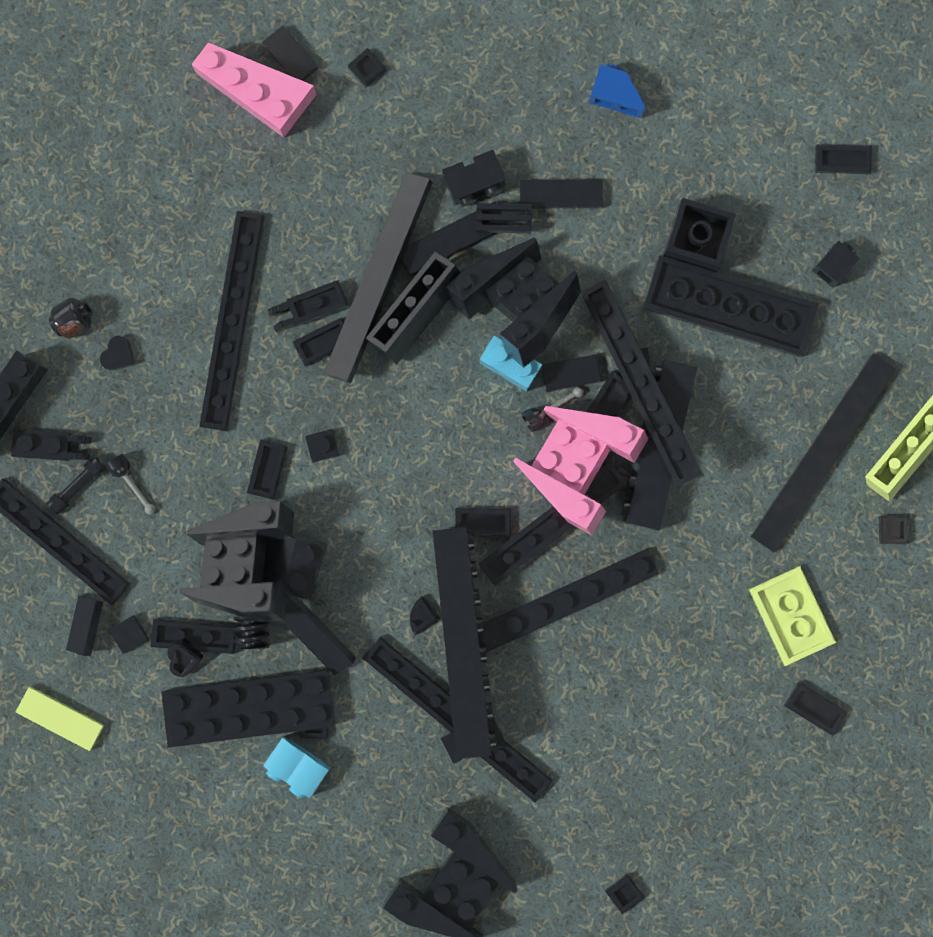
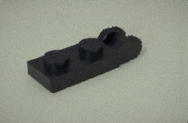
(310, 305)
(47, 445)

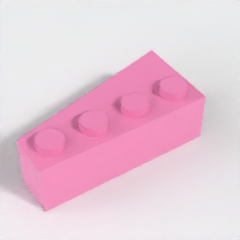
(259, 89)

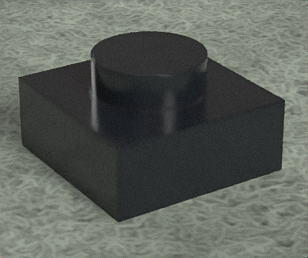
(322, 446)

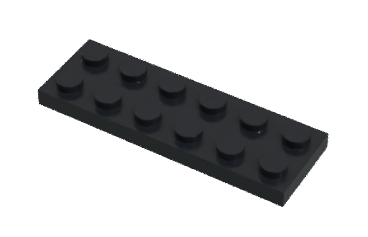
(730, 306)
(248, 708)

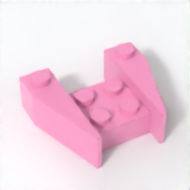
(575, 456)

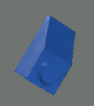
(616, 91)

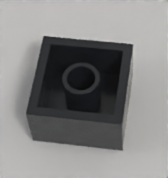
(699, 234)

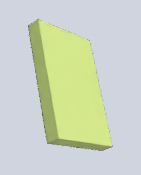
(792, 616)

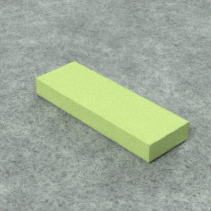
(60, 718)

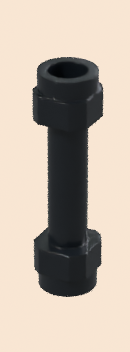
(58, 502)

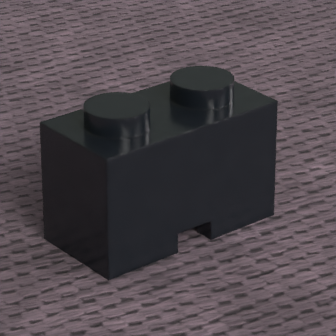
(475, 179)

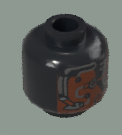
(70, 318)

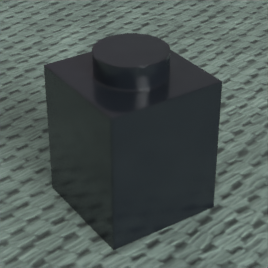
(836, 263)

